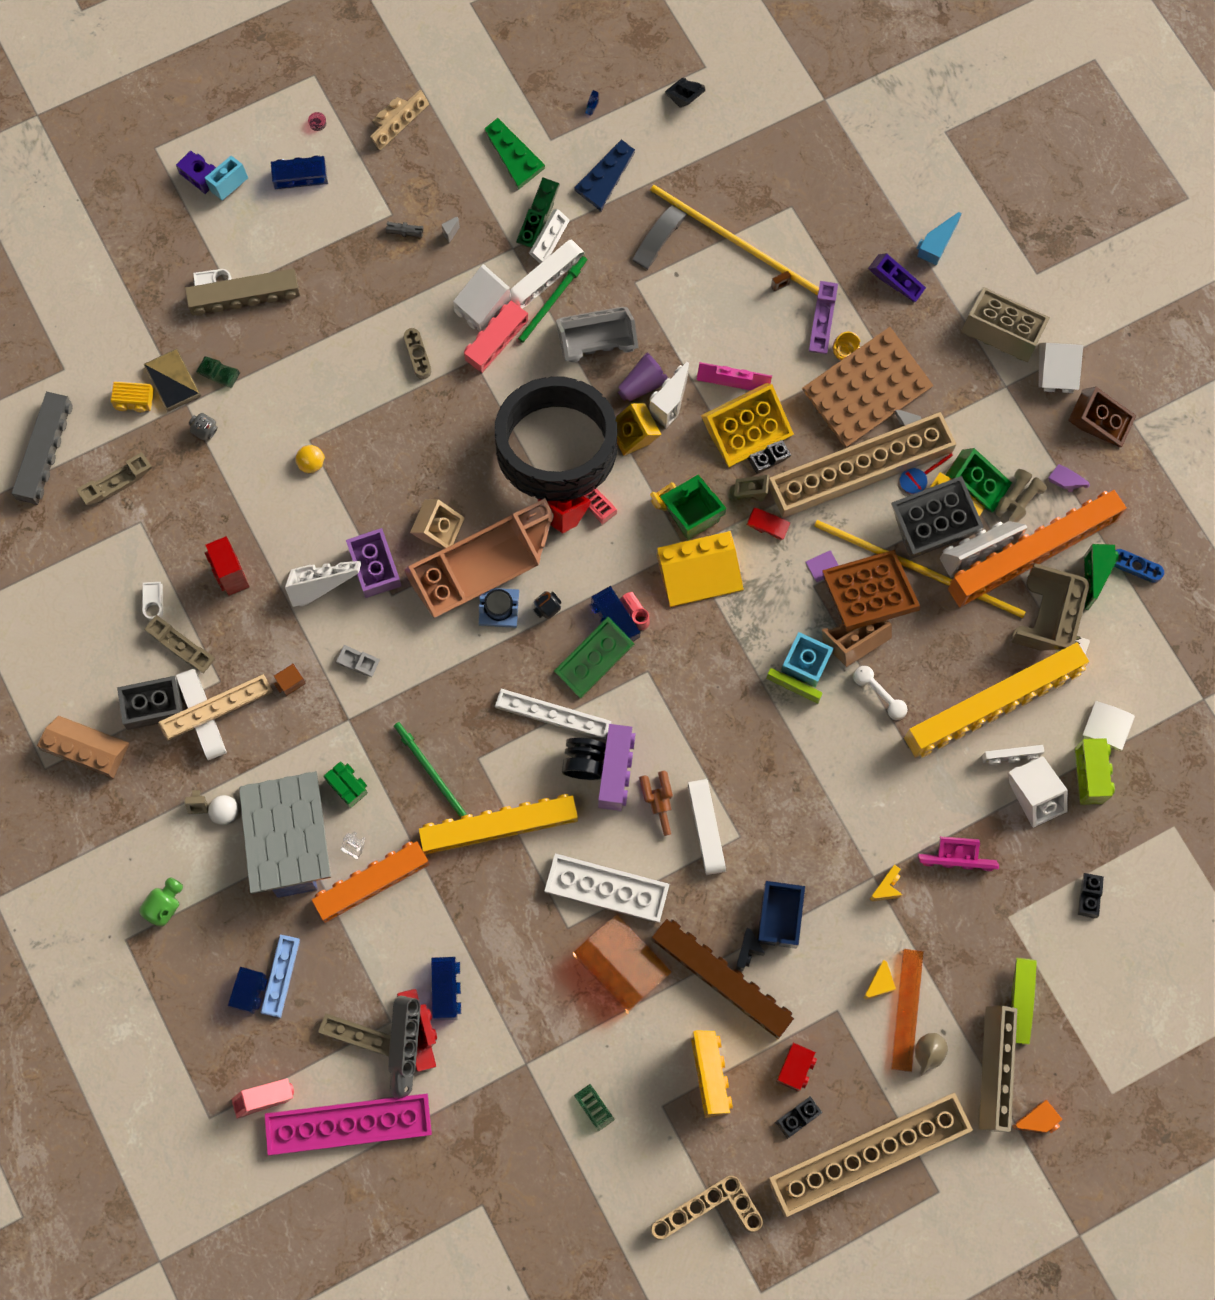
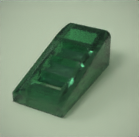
(606, 1120)

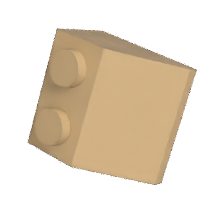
(437, 524)

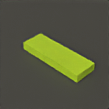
(794, 685)

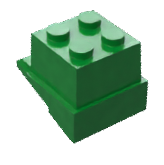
(693, 506)

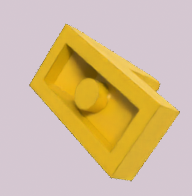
(886, 891)

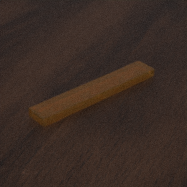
(907, 1010)

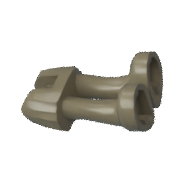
(1018, 509)

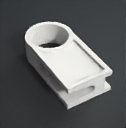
(209, 276)
(152, 596)

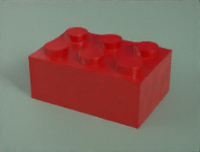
(226, 566)

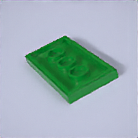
(594, 657)

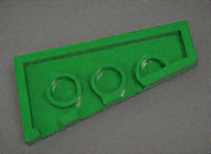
(516, 156)

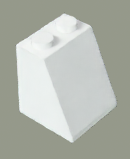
(482, 298)
(1060, 366)
(1039, 791)

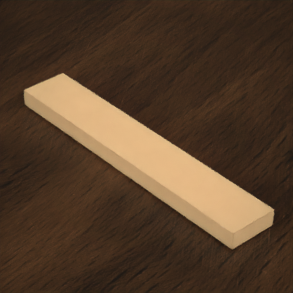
(215, 707)

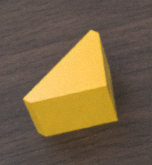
(881, 983)

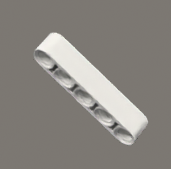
(546, 274)
(208, 732)
(706, 827)

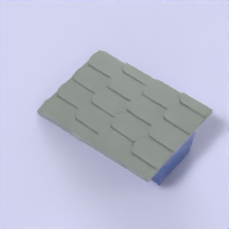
(284, 835)

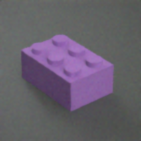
(377, 566)

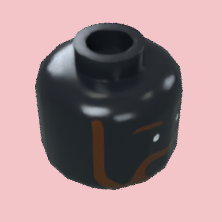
(547, 605)

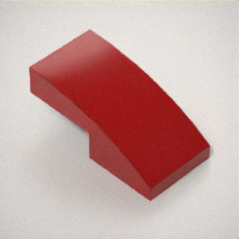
(769, 523)

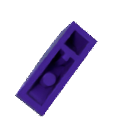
(896, 276)

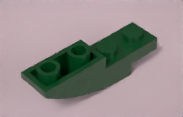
(538, 213)

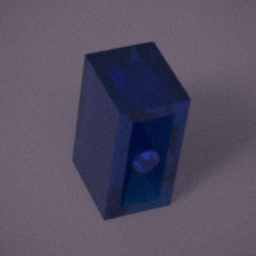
(247, 990)

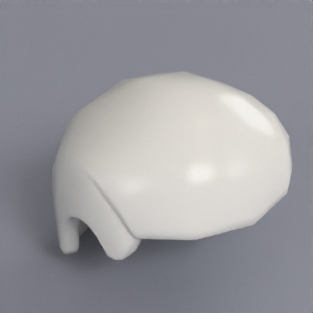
(223, 810)

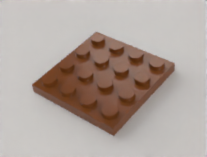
(870, 590)

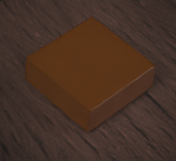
(780, 281)

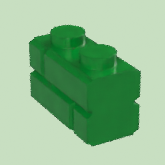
(346, 784)

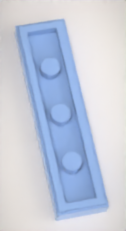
(280, 976)

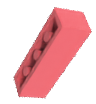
(496, 336)

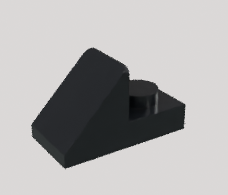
(751, 945)

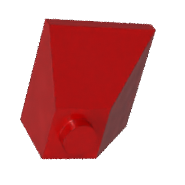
(568, 513)

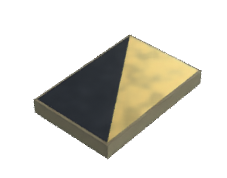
(172, 380)

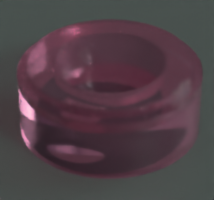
(317, 121)

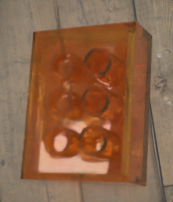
(622, 963)

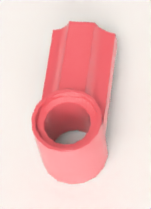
(635, 610)

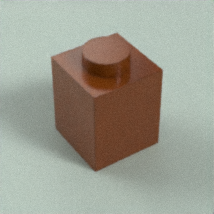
(288, 680)

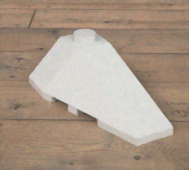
(310, 583)

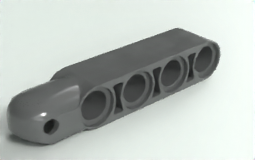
(403, 1045)

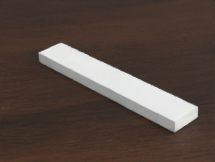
(553, 714)

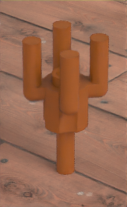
(658, 798)

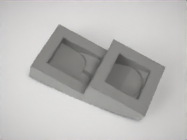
(357, 661)

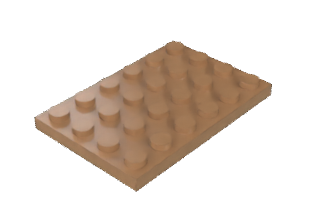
(867, 387)

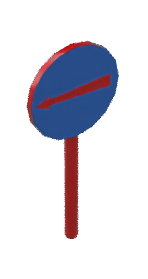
(915, 479)

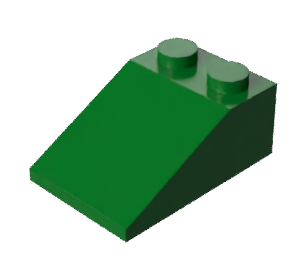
(980, 477)
(1097, 567)

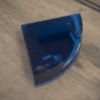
(592, 102)

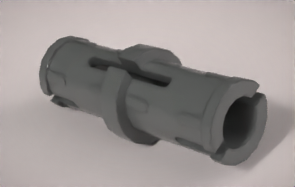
(404, 229)

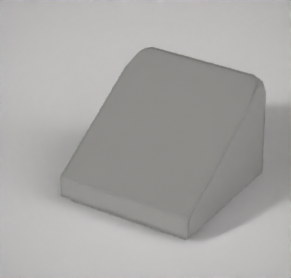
(450, 228)

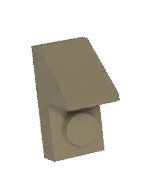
(752, 487)

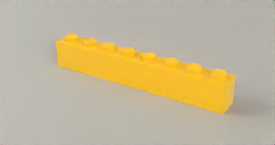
(498, 825)

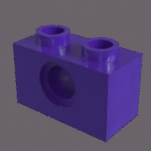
(188, 169)

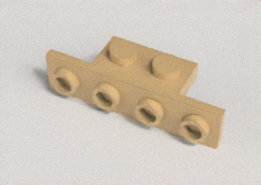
(397, 117)

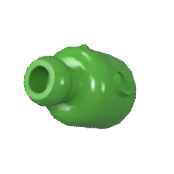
(161, 903)

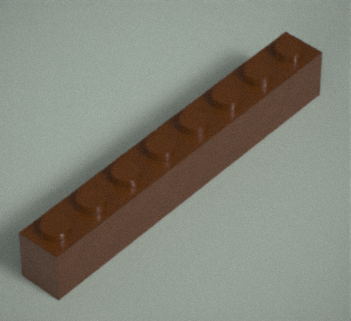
(723, 979)

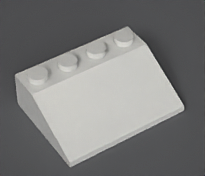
(981, 546)

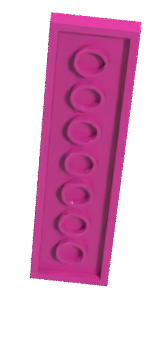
(348, 1124)

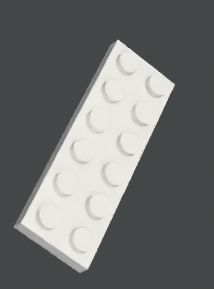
(607, 888)

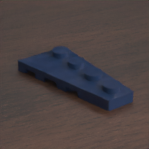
(601, 180)

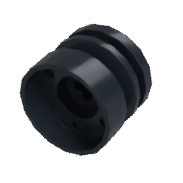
(584, 760)

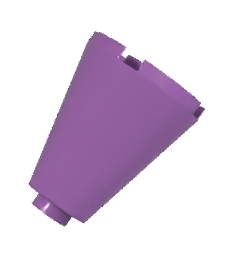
(642, 379)

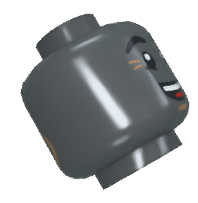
(203, 426)

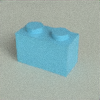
(226, 177)

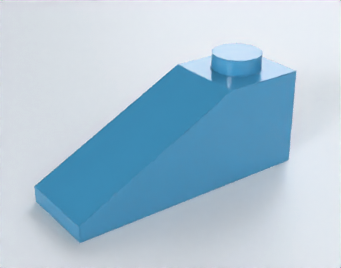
(936, 240)

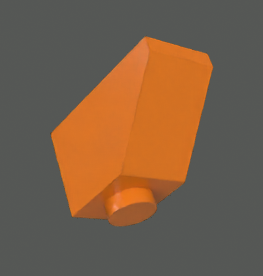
(1039, 1119)

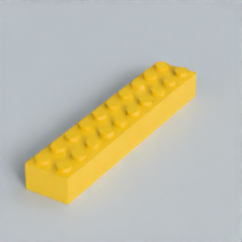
(995, 700)

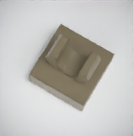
(196, 804)

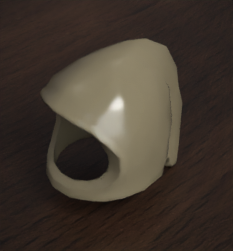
(930, 1051)

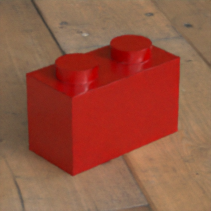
(796, 1067)

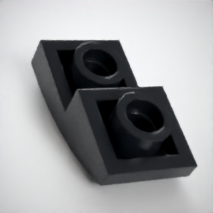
(769, 457)
(1090, 895)
(798, 1117)

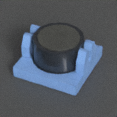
(499, 605)

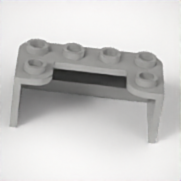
(597, 331)

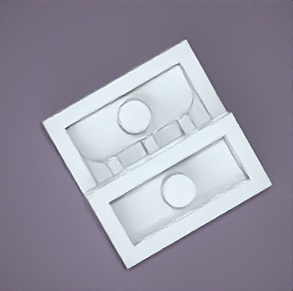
(1109, 723)

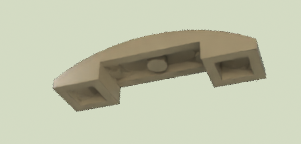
(115, 481)
(179, 644)

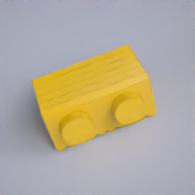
(132, 396)

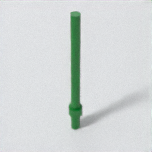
(573, 273)
(408, 740)

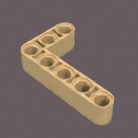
(706, 1205)

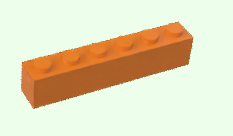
(370, 882)

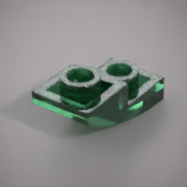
(217, 372)

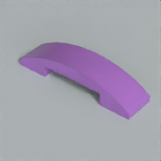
(823, 317)

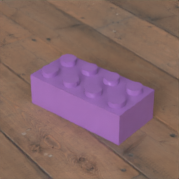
(615, 773)

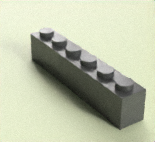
(42, 448)

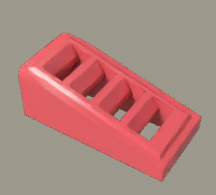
(603, 518)

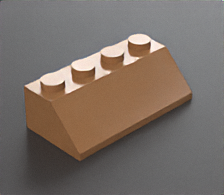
(83, 746)

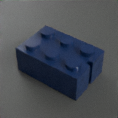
(781, 914)

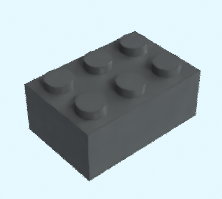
(149, 702)

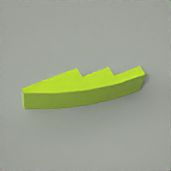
(1023, 997)

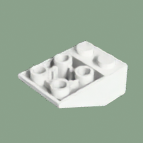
(667, 402)

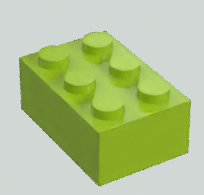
(1094, 771)

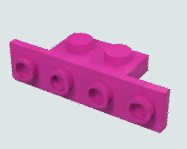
(731, 377)
(958, 853)

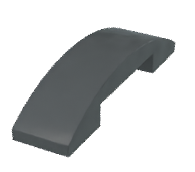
(658, 236)

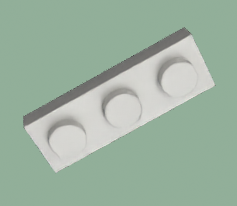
(549, 236)
(1013, 755)

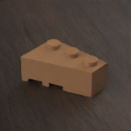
(856, 643)

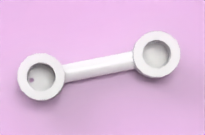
(897, 708)

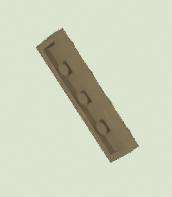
(355, 1034)

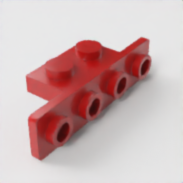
(426, 1035)

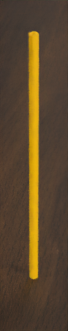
(736, 240)
(914, 566)

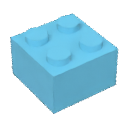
(807, 659)

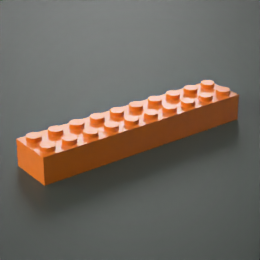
(1036, 548)

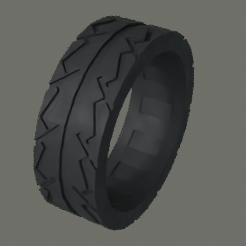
(556, 392)

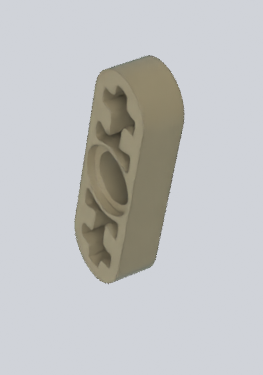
(418, 346)

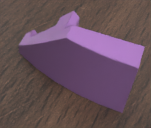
(1067, 479)

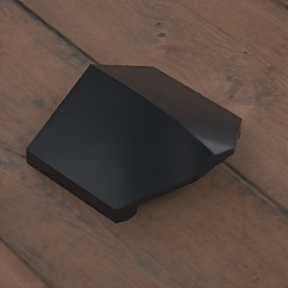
(684, 92)

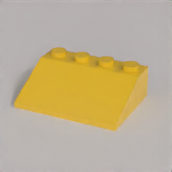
(747, 424)
(700, 569)
(710, 1073)

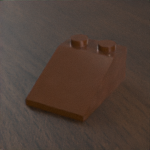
(1102, 416)

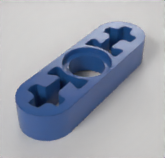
(1144, 562)

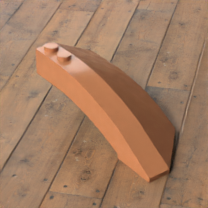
(482, 560)

